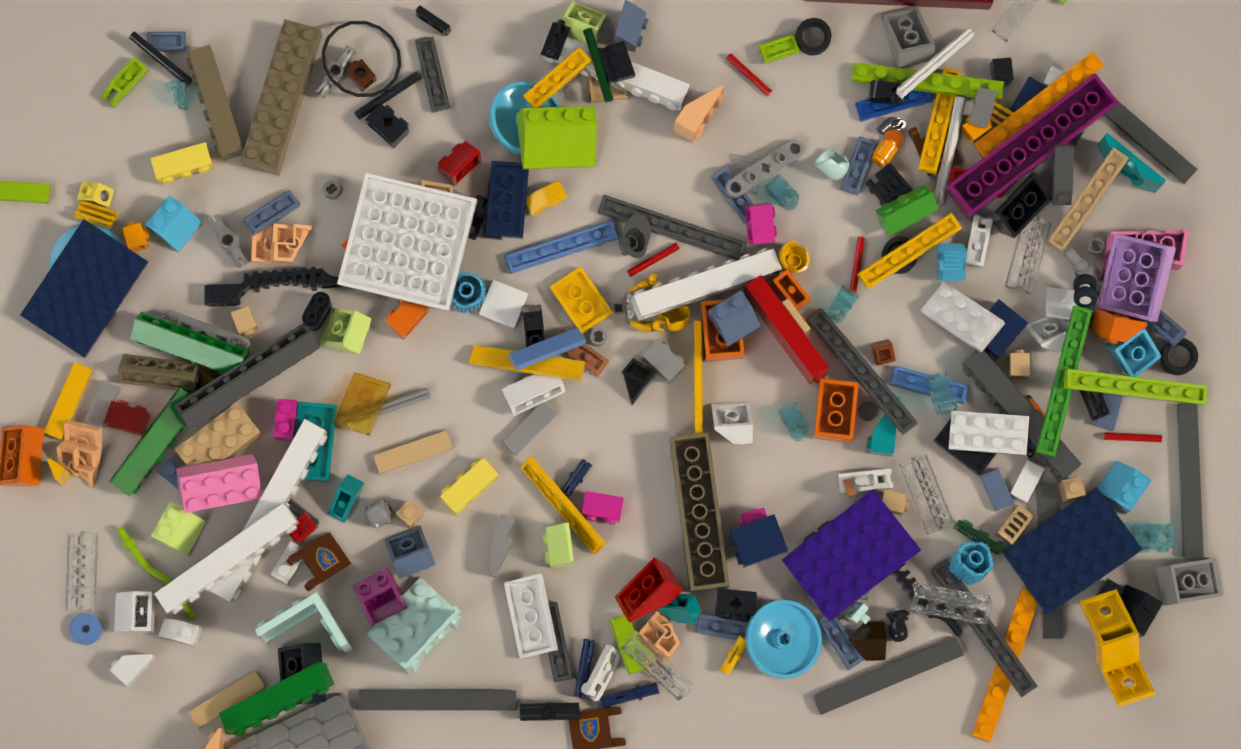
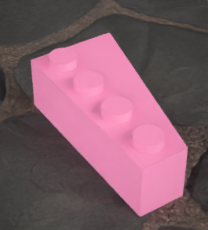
(1168, 237)

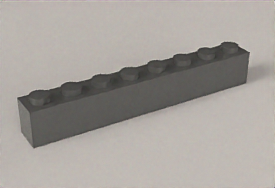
(246, 377)
(1011, 402)

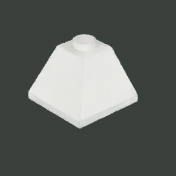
(1049, 332)
(733, 422)

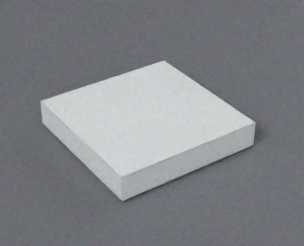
(503, 304)

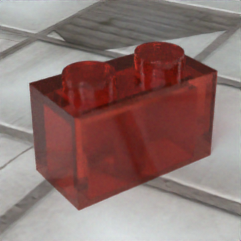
(127, 418)

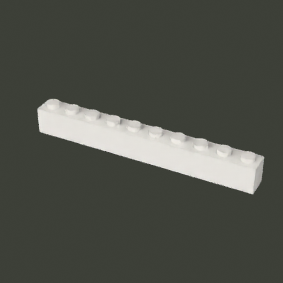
(279, 491)

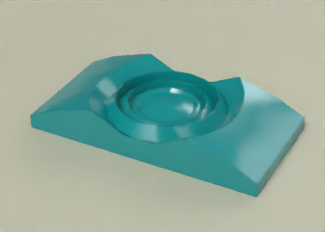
(1135, 169)

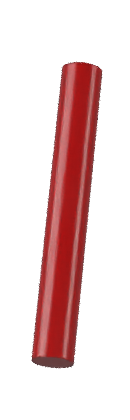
(746, 72)
(652, 260)
(857, 263)
(1132, 437)

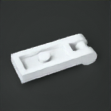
(978, 240)
(867, 480)
(602, 673)

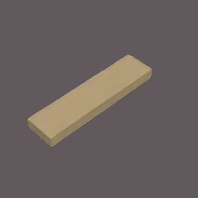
(413, 452)
(228, 697)

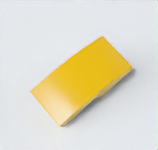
(547, 196)

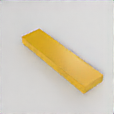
(557, 78)
(68, 400)

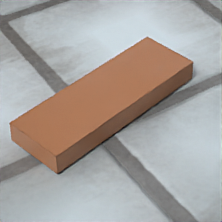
(593, 360)

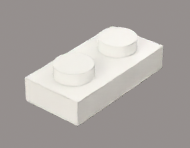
(283, 570)

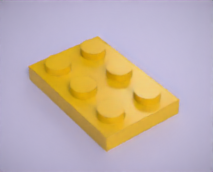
(581, 300)

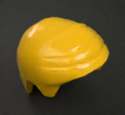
(793, 257)
(676, 318)

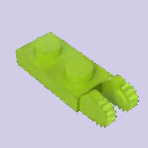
(125, 81)

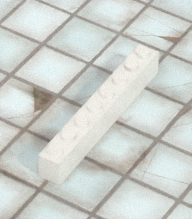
(647, 82)
(705, 284)
(226, 558)

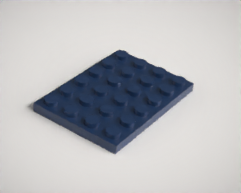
(84, 288)
(1071, 551)

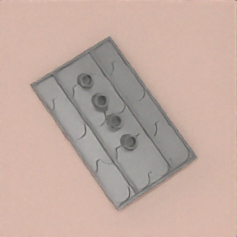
(318, 727)

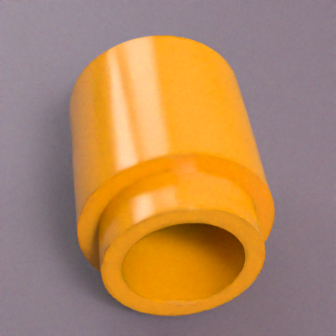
(884, 152)

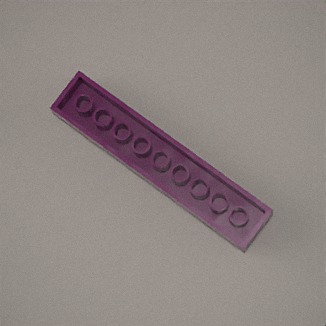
(1031, 146)

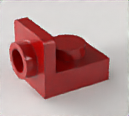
(304, 528)

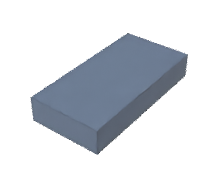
(167, 41)
(997, 489)

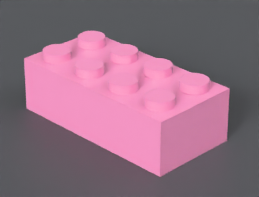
(219, 483)

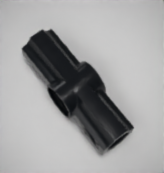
(536, 711)

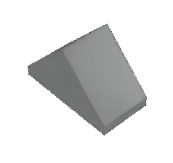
(982, 107)

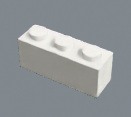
(531, 392)

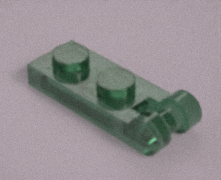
(966, 528)

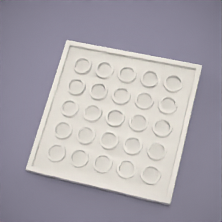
(407, 242)

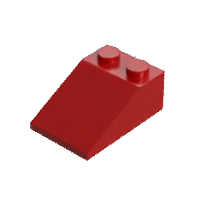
(648, 590)

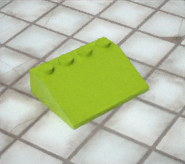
(557, 137)

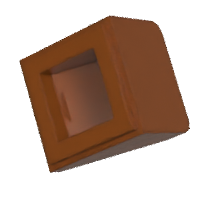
(883, 352)

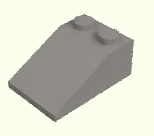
(908, 37)
(1188, 581)

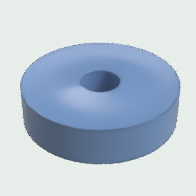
(79, 623)

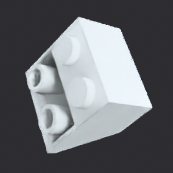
(134, 612)

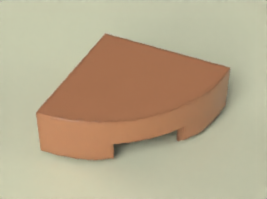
(849, 489)

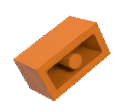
(789, 288)
(406, 317)

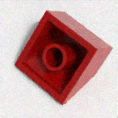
(459, 162)

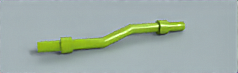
(130, 544)

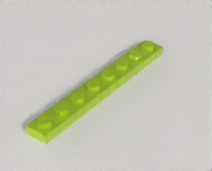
(934, 83)
(1135, 387)

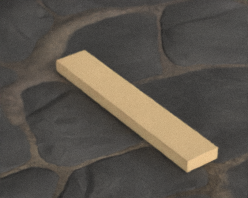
(1088, 199)

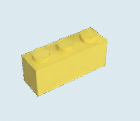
(182, 163)
(469, 485)

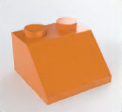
(1116, 326)

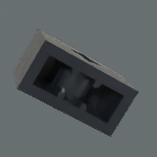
(392, 135)
(745, 598)

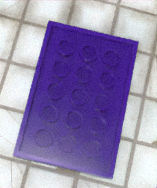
(851, 555)

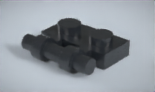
(892, 181)

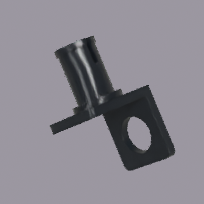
(478, 217)

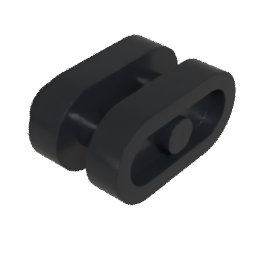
(317, 311)

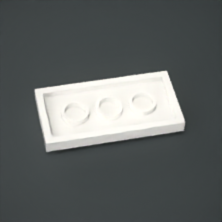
(962, 317)
(988, 432)
(530, 616)

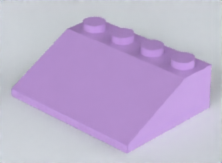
(1136, 277)

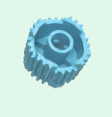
(951, 262)
(477, 295)
(971, 562)

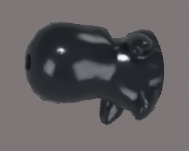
(897, 627)

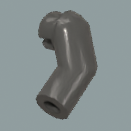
(891, 123)

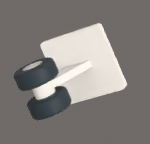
(1060, 301)

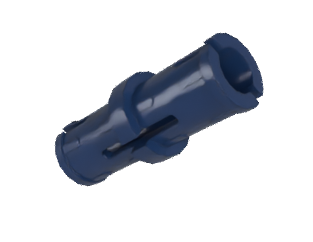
(576, 477)

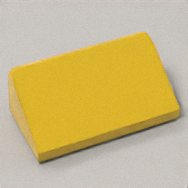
(60, 473)

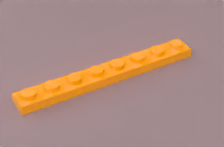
(1039, 103)
(999, 684)

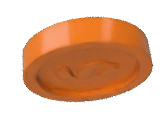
(896, 136)

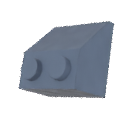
(630, 26)
(734, 318)
(409, 552)

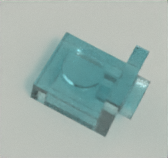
(180, 93)

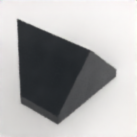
(637, 378)

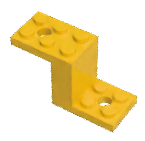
(1117, 648)

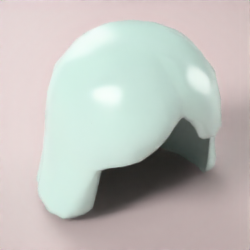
(832, 164)

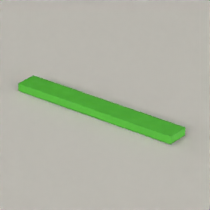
(1059, 396)

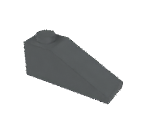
(1062, 175)

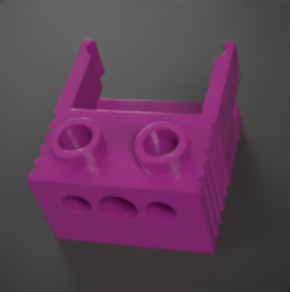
(379, 596)

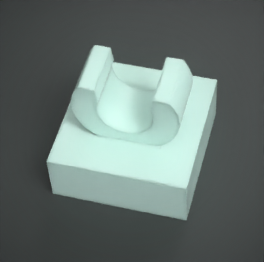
(857, 613)

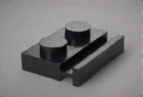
(616, 62)

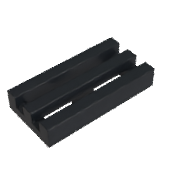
(433, 20)
(1100, 415)

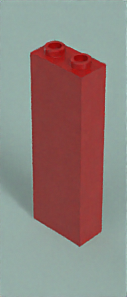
(786, 330)

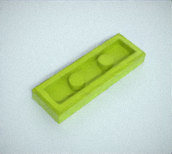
(24, 192)
(622, 631)

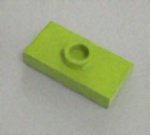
(779, 49)

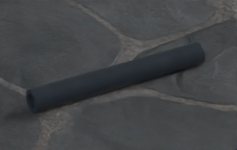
(160, 58)
(387, 95)

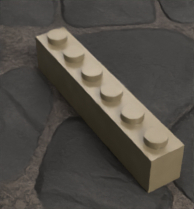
(216, 102)

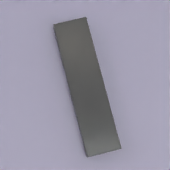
(432, 74)
(559, 659)

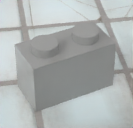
(663, 360)

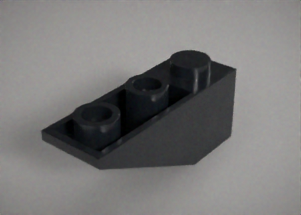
(533, 324)

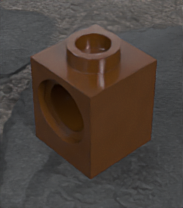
(361, 82)

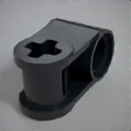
(884, 92)

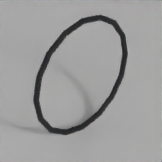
(348, 91)

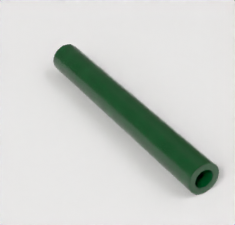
(598, 65)

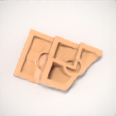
(278, 243)
(81, 450)
(660, 635)

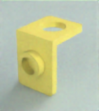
(91, 192)

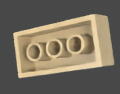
(220, 438)

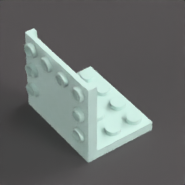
(299, 612)
(418, 629)

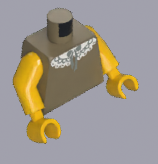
(646, 325)

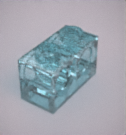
(941, 393)
(1152, 531)

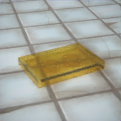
(362, 404)

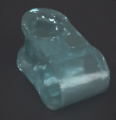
(780, 190)
(843, 302)
(793, 418)

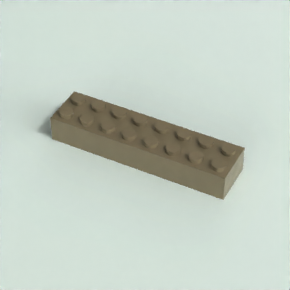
(281, 97)
(699, 512)

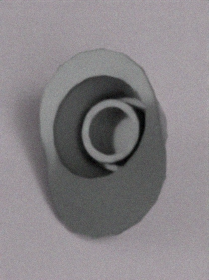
(635, 236)

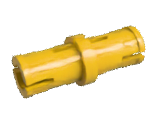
(728, 666)

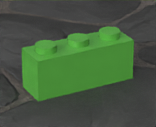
(907, 209)

